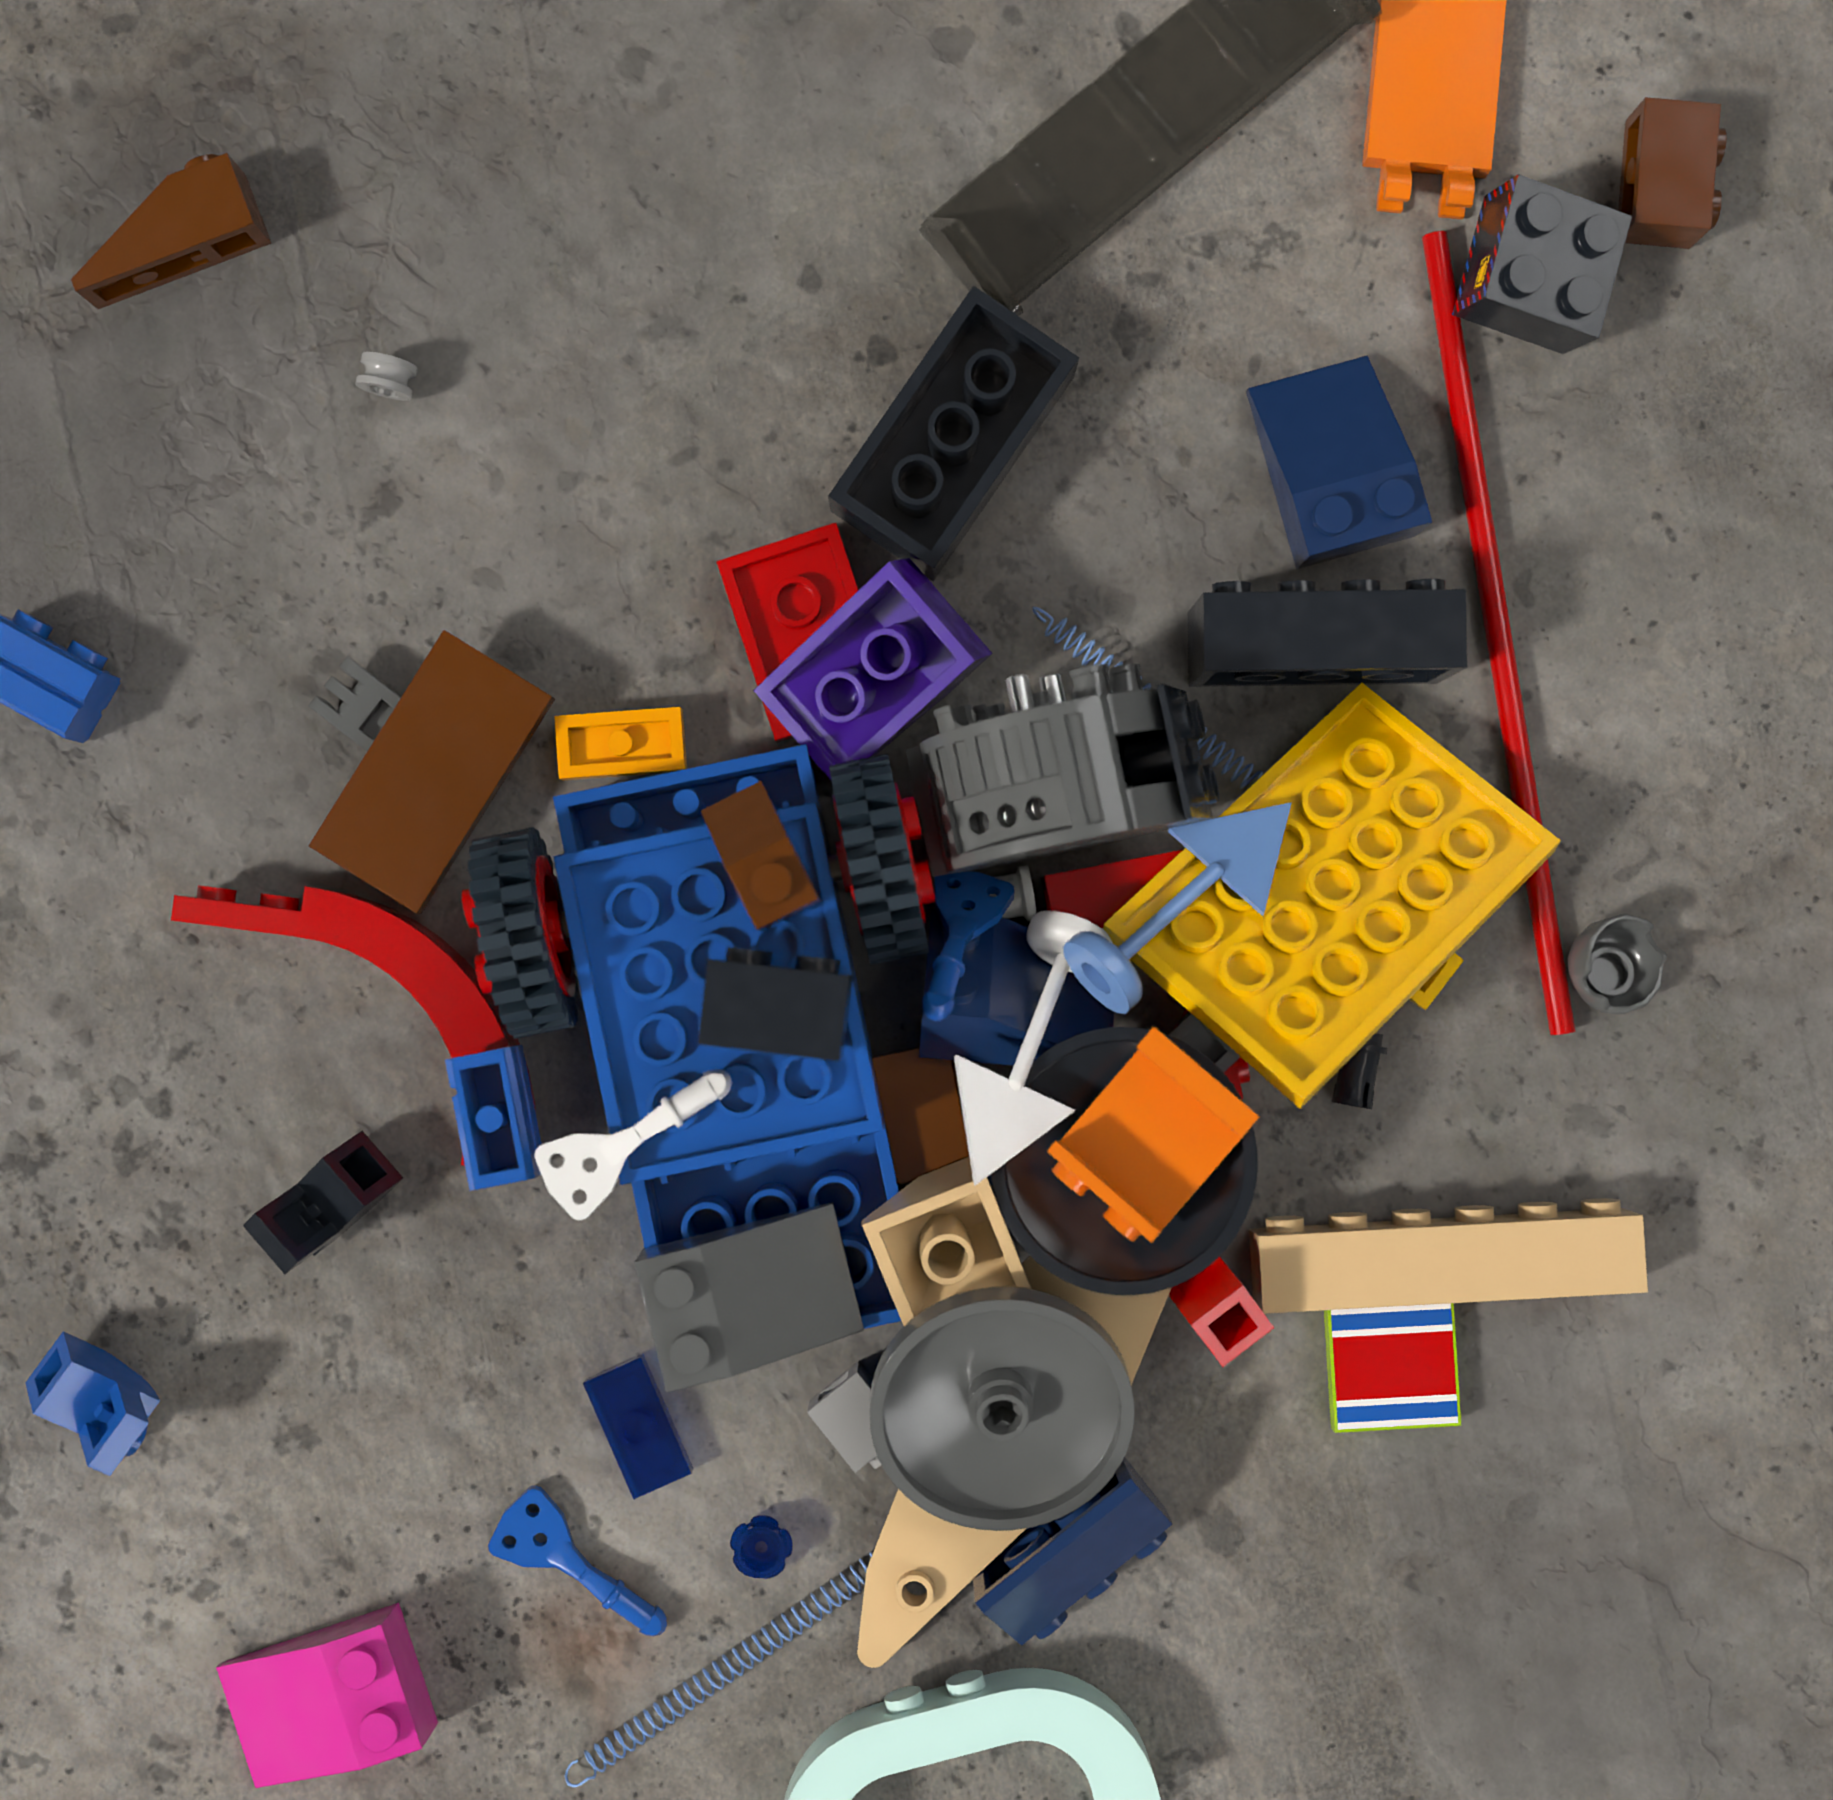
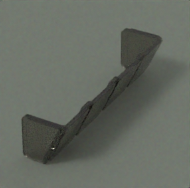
(1127, 137)

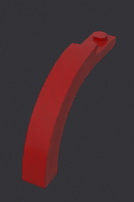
(390, 940)

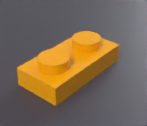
(620, 743)

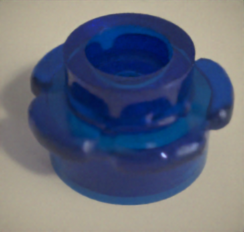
(755, 1563)

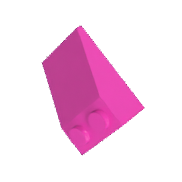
(330, 1700)

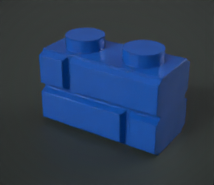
(52, 683)
(495, 1116)

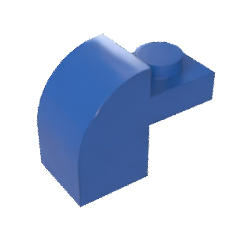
(94, 1397)

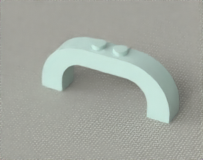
(973, 1716)

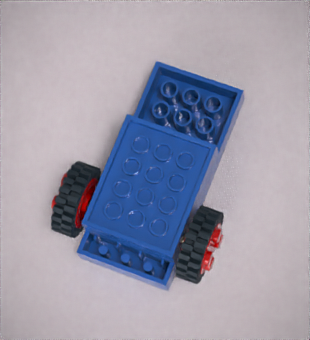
(640, 921)

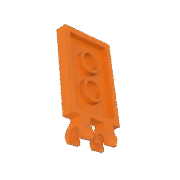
(1433, 98)

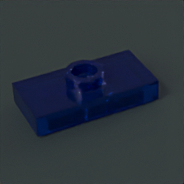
(638, 1426)

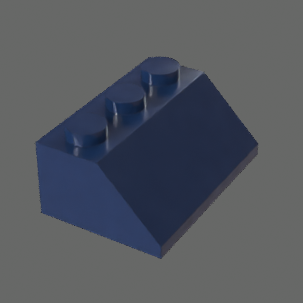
(1071, 1557)

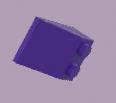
(873, 667)

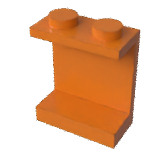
(1151, 1137)

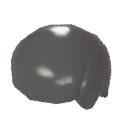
(1616, 964)

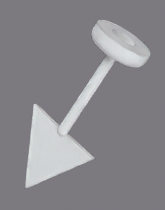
(1000, 1111)

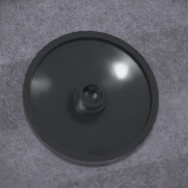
(1069, 1230)

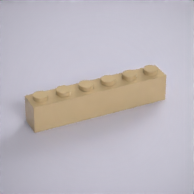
(1448, 1258)

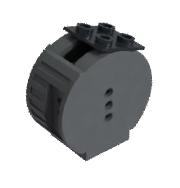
(1059, 770)

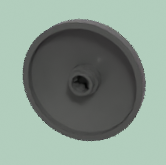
(1001, 1408)

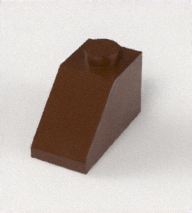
(760, 857)

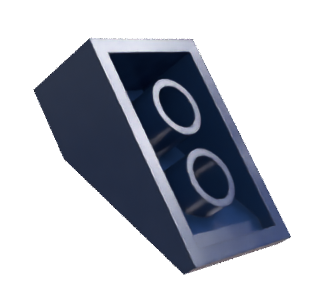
(1338, 462)
(1000, 999)

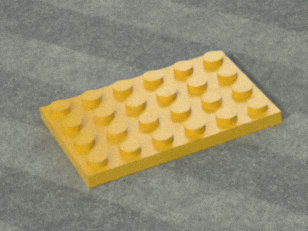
(1374, 888)

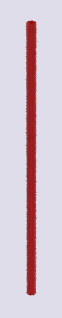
(1496, 619)

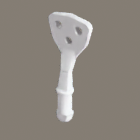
(613, 1149)

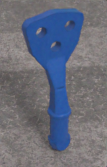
(962, 926)
(562, 1554)

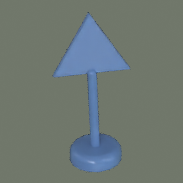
(1235, 848)

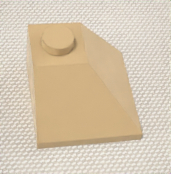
(942, 1240)

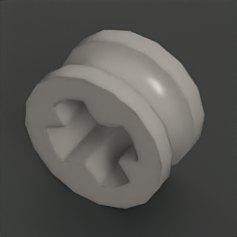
(386, 376)

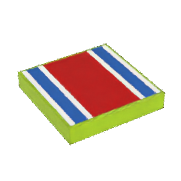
(1392, 1368)

